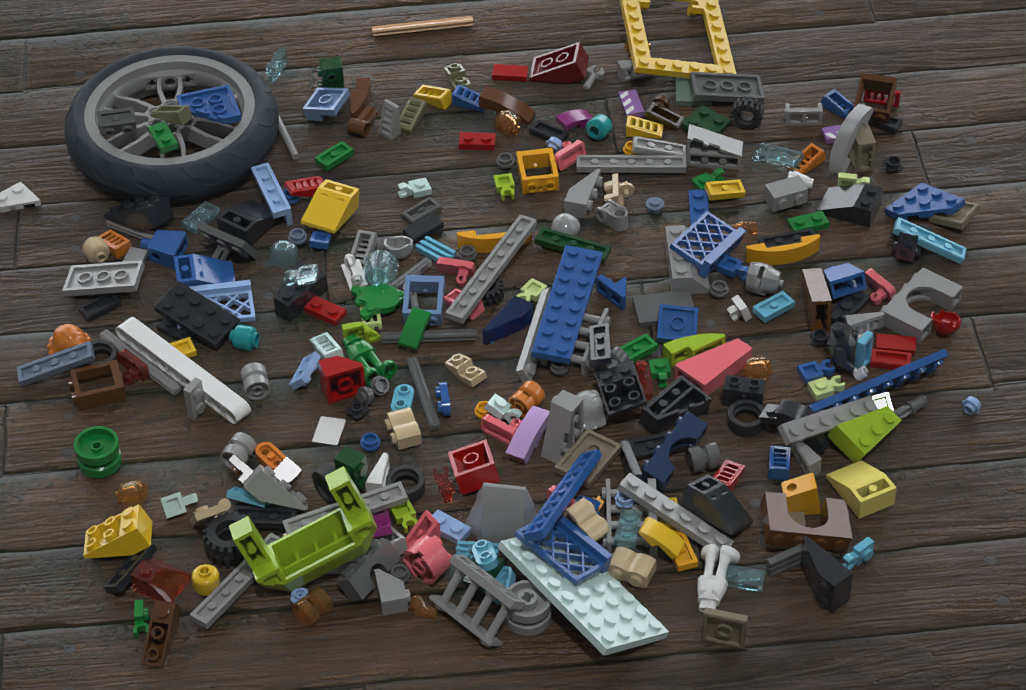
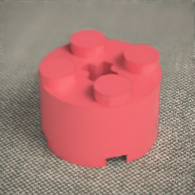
(427, 558)

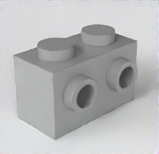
(786, 193)

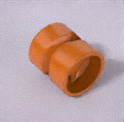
(528, 395)

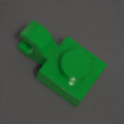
(699, 181)
(660, 370)
(141, 615)

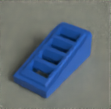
(465, 98)
(832, 101)
(776, 470)

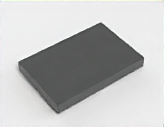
(647, 305)

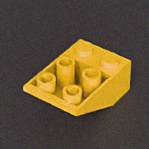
(331, 206)
(119, 535)

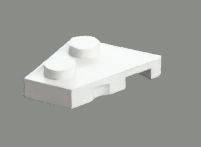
(16, 197)

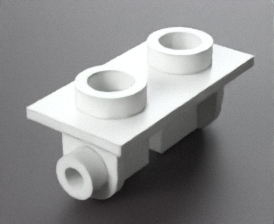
(353, 271)

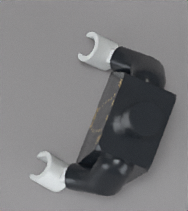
(843, 349)

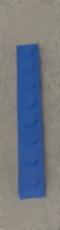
(562, 496)

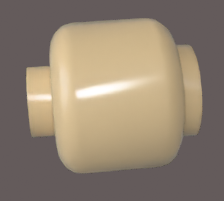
(95, 249)

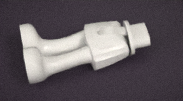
(712, 587)

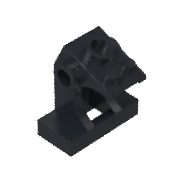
(907, 245)

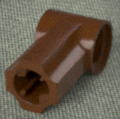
(361, 124)

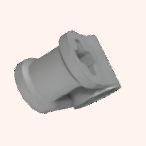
(613, 215)

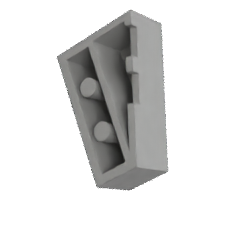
(712, 149)
(563, 425)

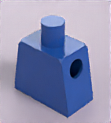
(165, 246)
(844, 280)

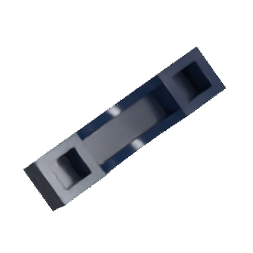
(687, 433)

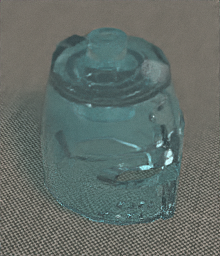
(380, 268)

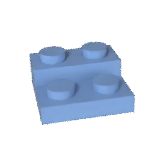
(325, 102)

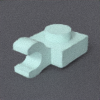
(415, 187)
(501, 408)
(175, 503)

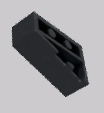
(291, 299)
(672, 403)

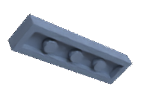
(55, 363)

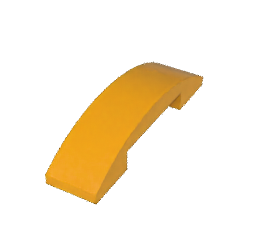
(482, 243)
(783, 254)

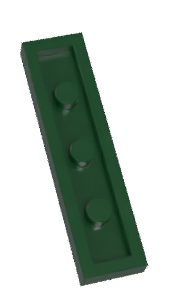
(557, 241)

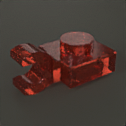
(445, 487)

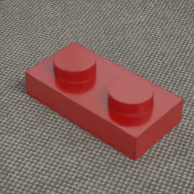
(477, 141)
(325, 310)

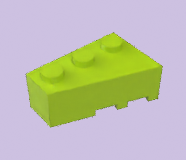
(864, 432)

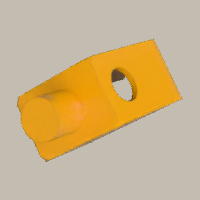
(802, 494)

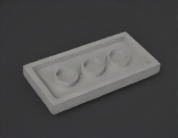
(103, 278)

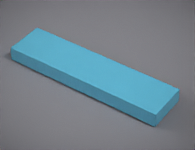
(931, 240)

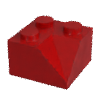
(340, 378)
(473, 466)

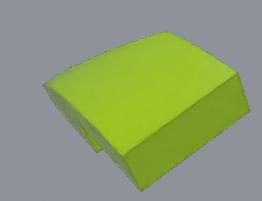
(360, 330)

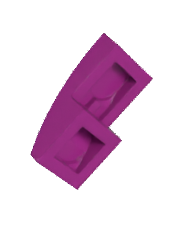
(573, 118)
(383, 523)

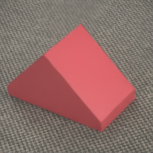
(425, 525)

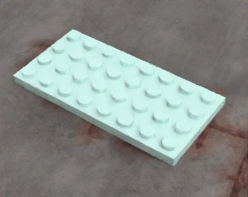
(595, 606)

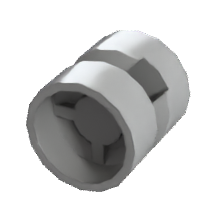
(255, 381)
(240, 445)

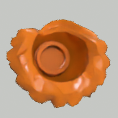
(66, 337)

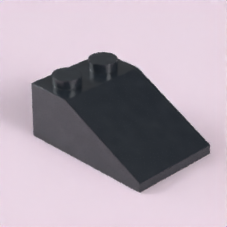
(852, 203)
(826, 576)

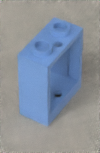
(425, 284)

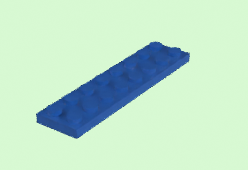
(567, 304)
(880, 384)

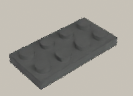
(725, 86)

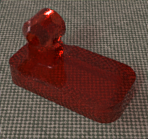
(134, 366)
(644, 375)

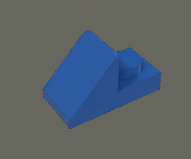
(612, 291)

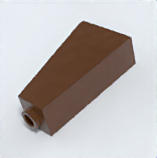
(816, 299)

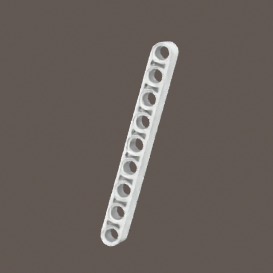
(182, 369)

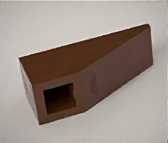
(161, 633)

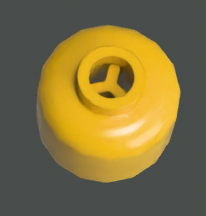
(205, 579)

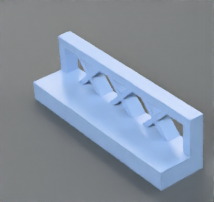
(272, 192)

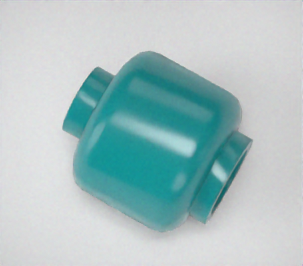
(599, 127)
(244, 337)

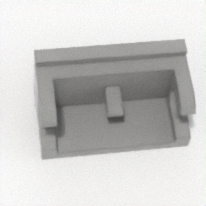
(803, 116)

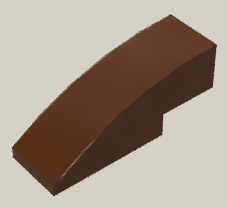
(361, 96)
(500, 101)

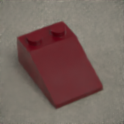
(561, 65)

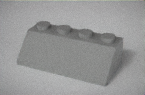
(682, 272)

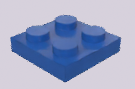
(676, 322)

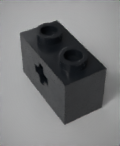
(741, 388)

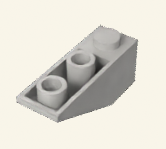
(581, 196)
(272, 490)

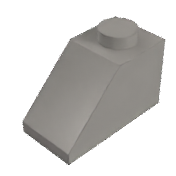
(391, 593)

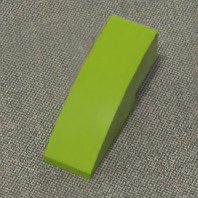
(690, 346)

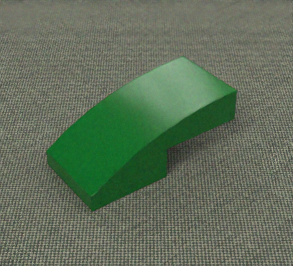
(414, 328)

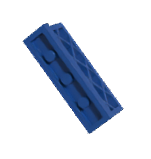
(718, 251)
(573, 539)

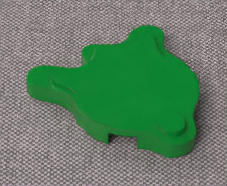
(376, 299)

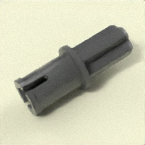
(910, 408)

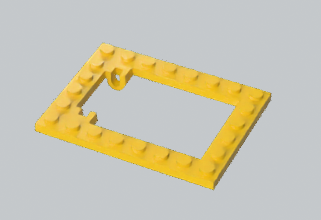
(640, 51)

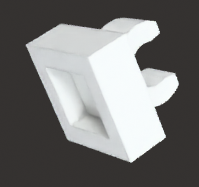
(739, 309)

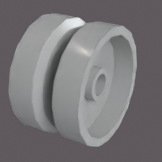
(534, 615)

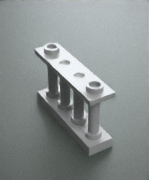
(585, 361)
(607, 493)
(494, 590)

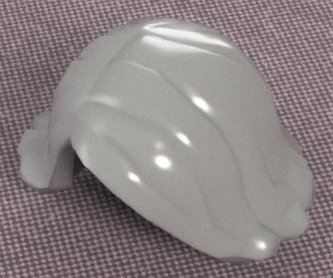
(592, 410)

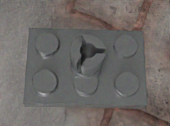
(226, 243)

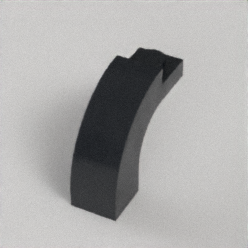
(790, 411)

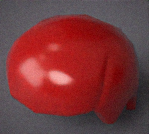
(945, 322)

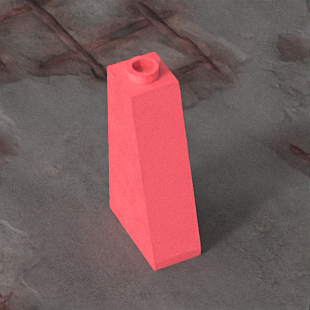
(710, 368)

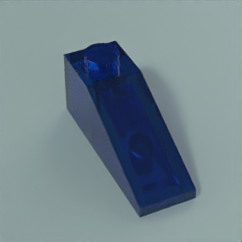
(511, 319)

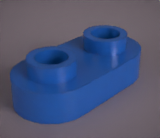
(444, 403)

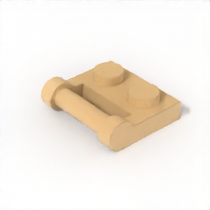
(204, 514)

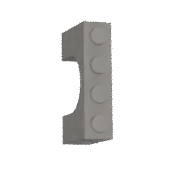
(922, 286)

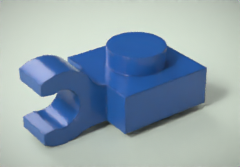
(731, 266)

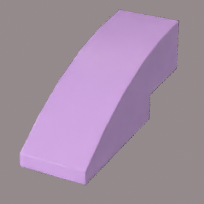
(528, 435)

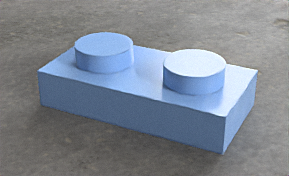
(304, 371)
(452, 528)

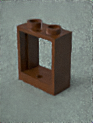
(877, 83)
(100, 396)

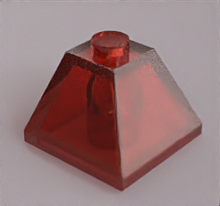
(159, 580)

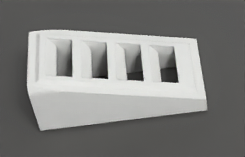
(378, 475)

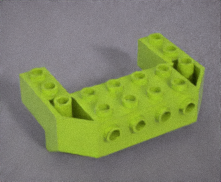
(314, 547)

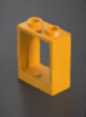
(537, 159)

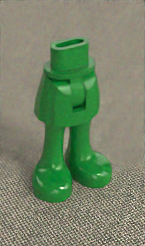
(363, 352)

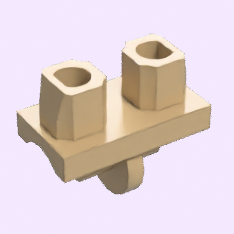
(617, 191)

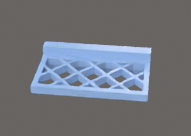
(230, 292)

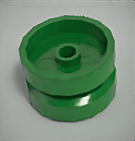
(97, 452)

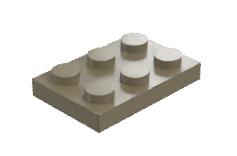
(587, 442)

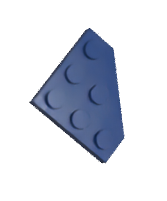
(212, 104)
(924, 202)

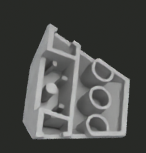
(500, 512)

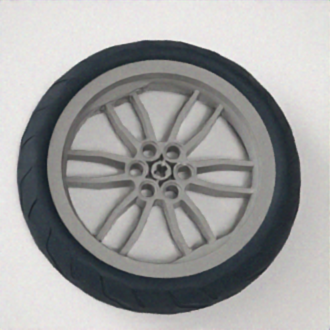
(183, 177)

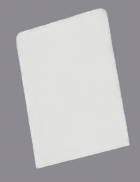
(329, 430)

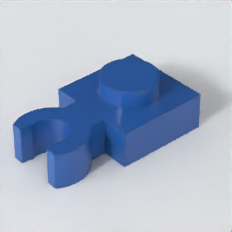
(320, 239)
(813, 371)

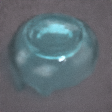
(283, 253)

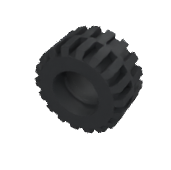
(215, 535)

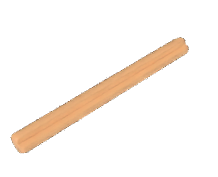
(422, 26)

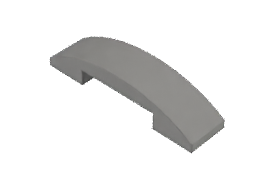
(845, 137)

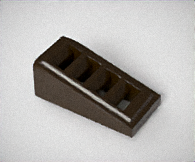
(661, 115)

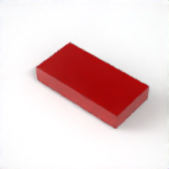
(510, 72)
(896, 343)
(889, 359)

